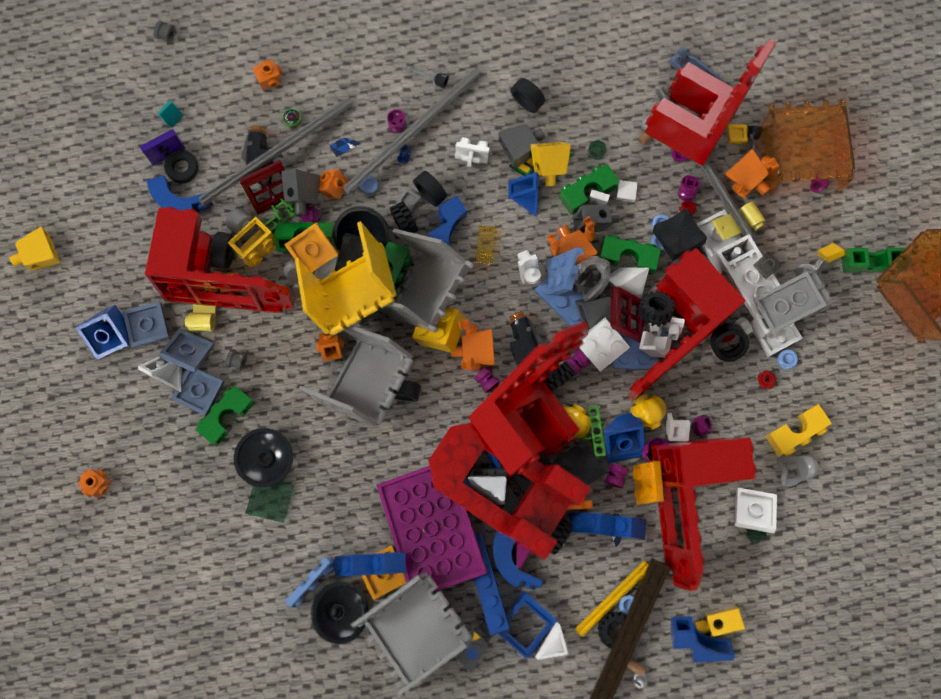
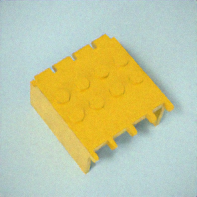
(349, 291)

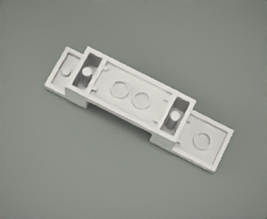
(736, 259)

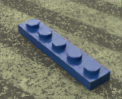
(490, 594)

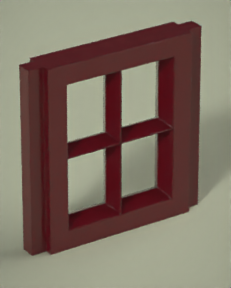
(261, 175)
(616, 311)

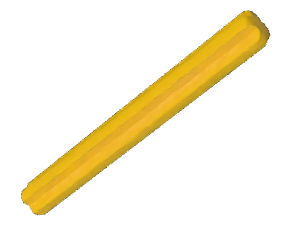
(611, 600)

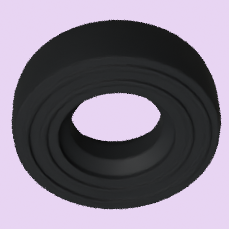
(173, 158)

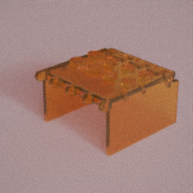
(808, 143)
(914, 285)

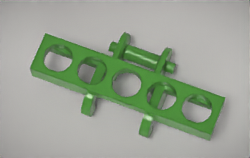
(279, 215)
(598, 424)

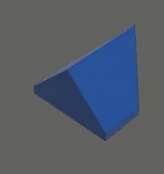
(525, 192)

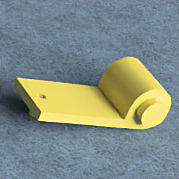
(728, 228)
(202, 318)

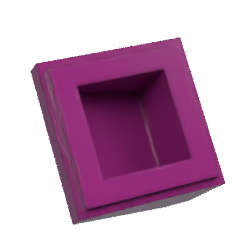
(520, 555)

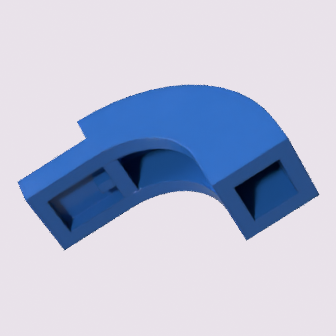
(162, 194)
(503, 560)

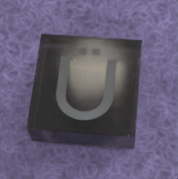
(767, 265)

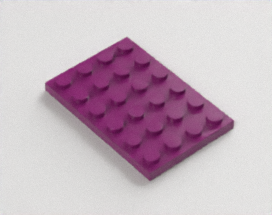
(430, 530)

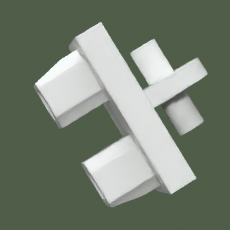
(472, 153)
(528, 267)
(673, 328)

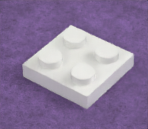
(603, 345)
(755, 510)

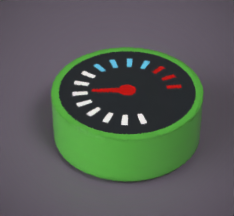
(292, 118)

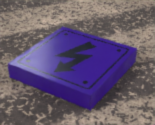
(162, 146)

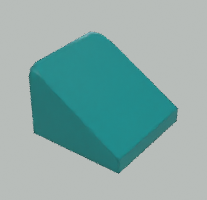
(170, 114)

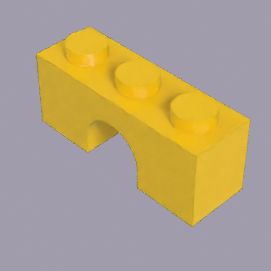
(813, 422)

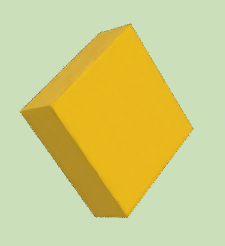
(737, 134)
(831, 252)

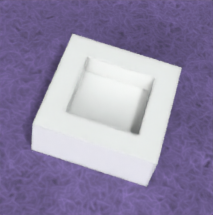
(626, 191)
(598, 198)

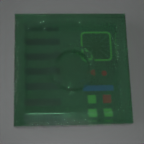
(270, 501)

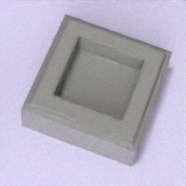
(410, 198)

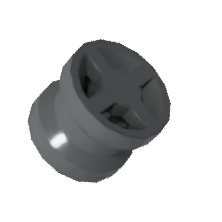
(164, 31)
(236, 360)

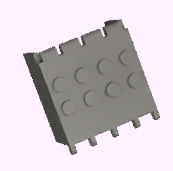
(428, 283)
(367, 377)
(415, 630)

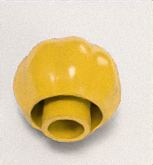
(649, 409)
(580, 418)

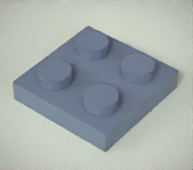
(146, 324)
(186, 350)
(198, 391)

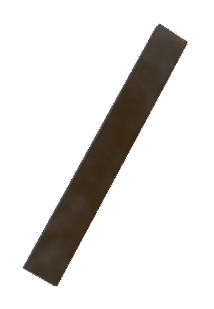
(630, 630)

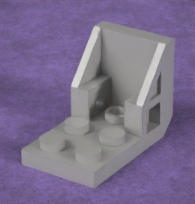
(793, 301)

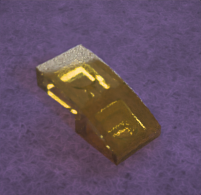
(485, 244)

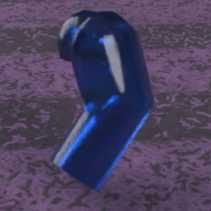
(405, 154)

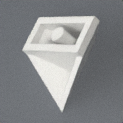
(629, 279)
(164, 372)
(553, 644)

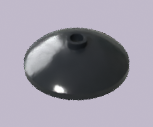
(369, 217)
(250, 454)
(350, 606)

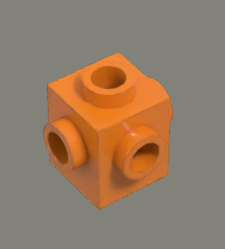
(268, 74)
(332, 183)
(330, 346)
(99, 486)

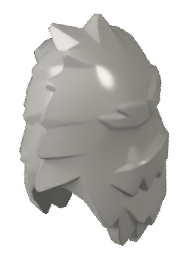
(592, 277)

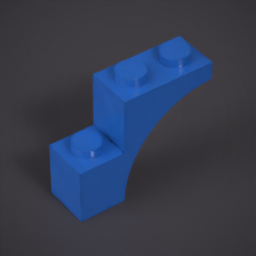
(451, 214)
(608, 525)
(369, 564)
(703, 647)

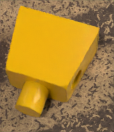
(550, 160)
(35, 251)
(730, 619)

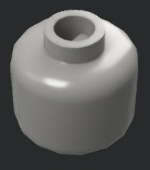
(237, 220)

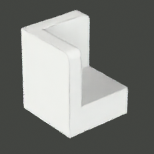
(655, 345)
(677, 429)

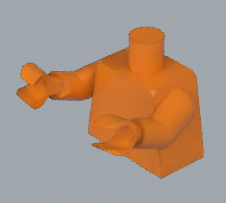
(750, 174)
(572, 240)
(475, 347)

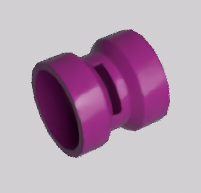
(396, 117)
(688, 188)
(578, 361)
(487, 379)
(616, 475)

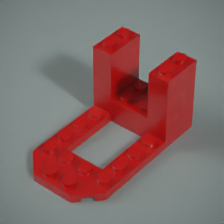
(707, 97)
(181, 265)
(701, 299)
(525, 415)
(687, 466)
(536, 513)

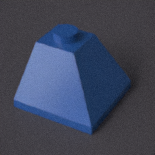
(104, 332)
(624, 438)

